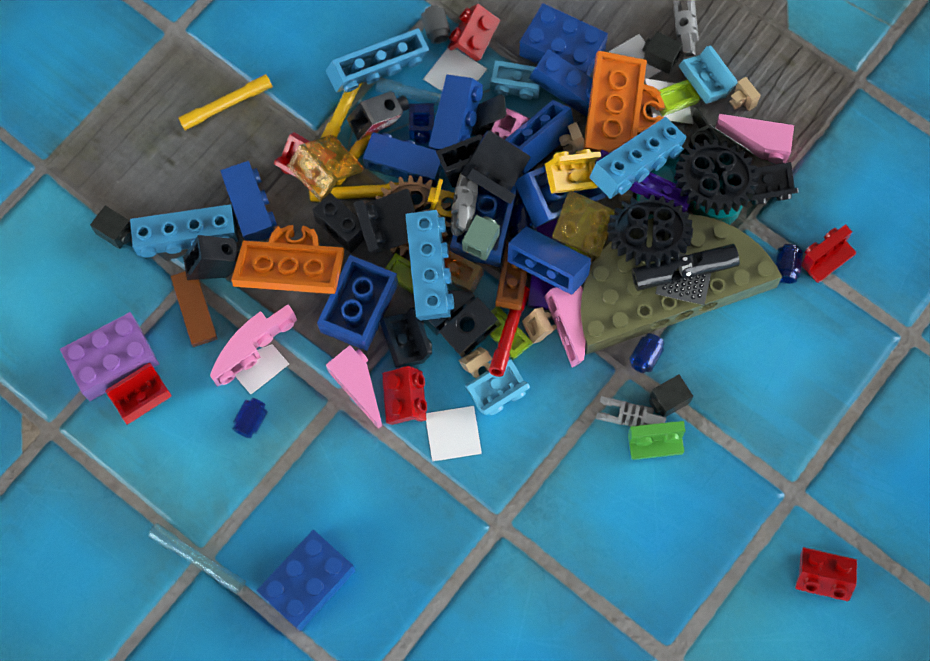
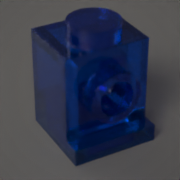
(421, 121)

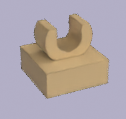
(745, 95)
(574, 140)
(538, 325)
(475, 360)

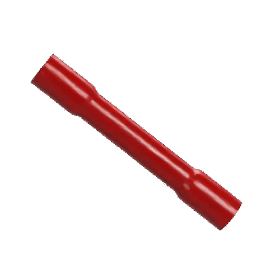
(502, 354)

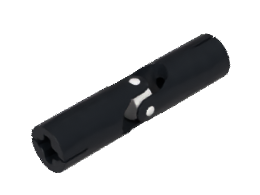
(689, 266)

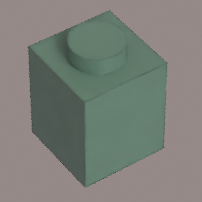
(481, 237)

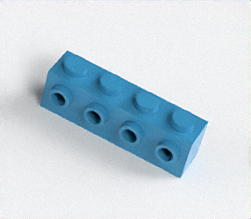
(376, 60)
(638, 158)
(179, 229)
(428, 265)

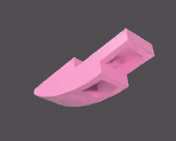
(242, 348)

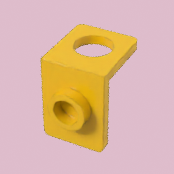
(436, 195)

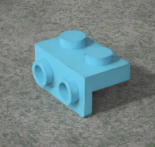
(708, 75)
(513, 80)
(493, 392)

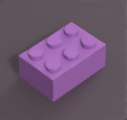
(108, 355)

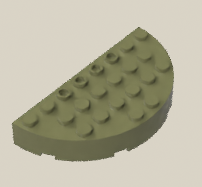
(618, 312)

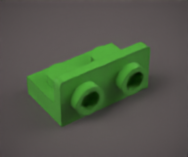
(656, 440)

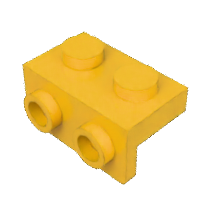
(571, 171)

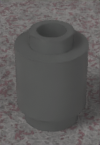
(436, 24)

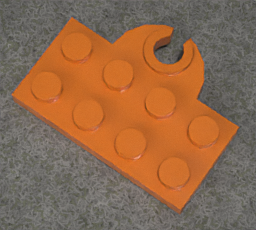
(619, 102)
(289, 263)

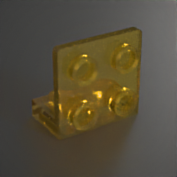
(322, 164)
(583, 224)

